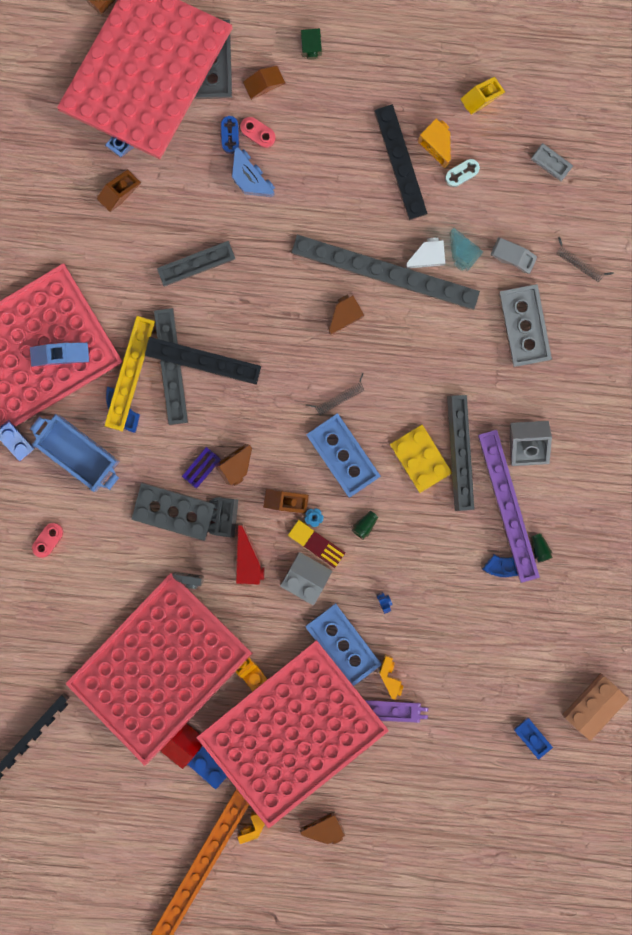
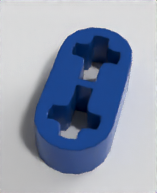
(224, 134)

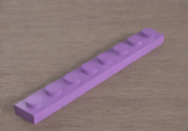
(508, 506)

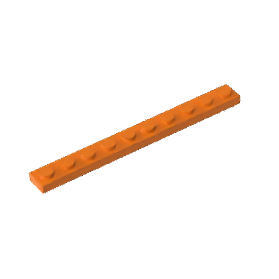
(202, 865)

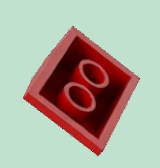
(248, 563)

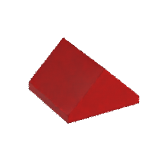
(182, 746)

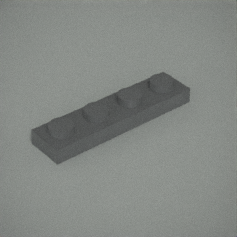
(196, 263)

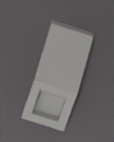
(513, 254)

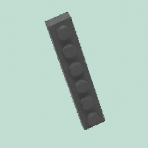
(171, 372)
(460, 452)

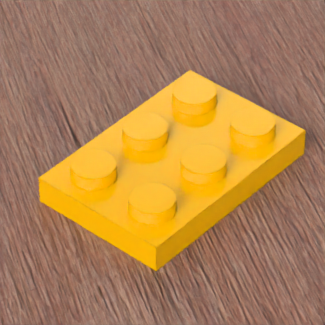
(420, 458)

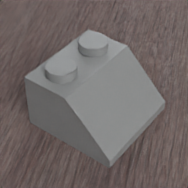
(530, 443)
(306, 578)

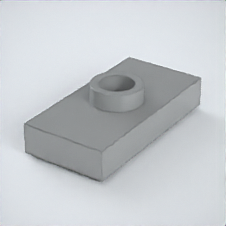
(551, 162)

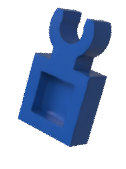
(385, 602)

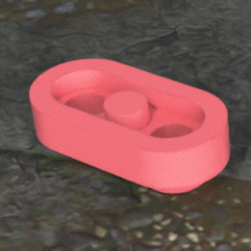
(257, 132)
(47, 540)

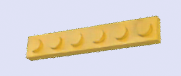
(129, 374)

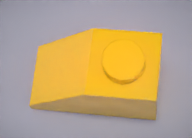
(482, 95)

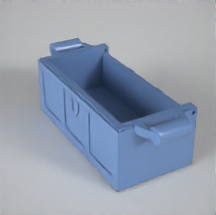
(75, 452)

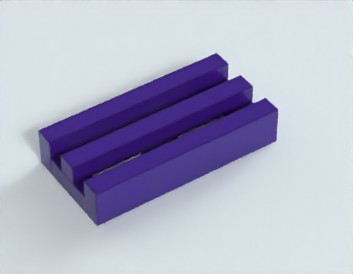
(211, 455)

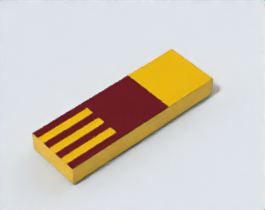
(316, 543)

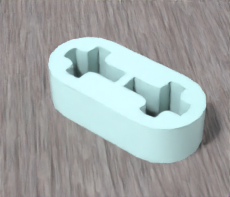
(464, 176)

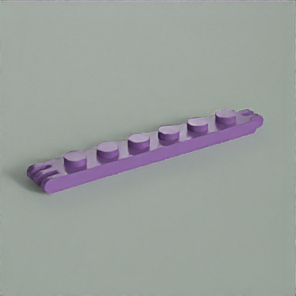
(398, 711)

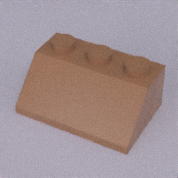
(595, 707)

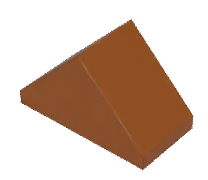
(263, 81)

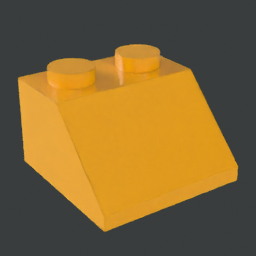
(436, 141)

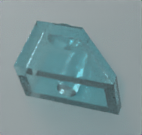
(463, 251)

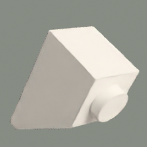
(428, 255)

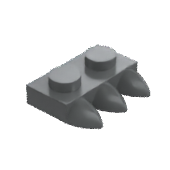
(224, 516)
(192, 581)

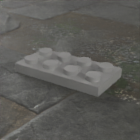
(513, 319)

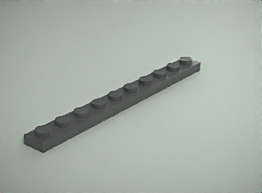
(385, 272)

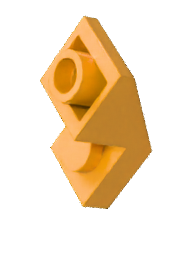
(251, 674)
(392, 684)
(248, 833)

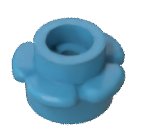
(314, 522)

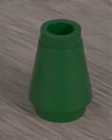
(365, 525)
(540, 548)

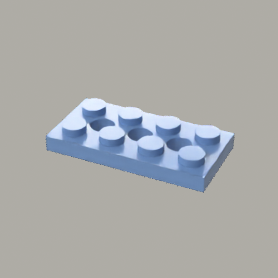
(339, 468)
(346, 632)

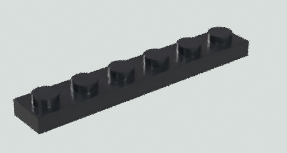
(400, 162)
(202, 360)
(21, 747)

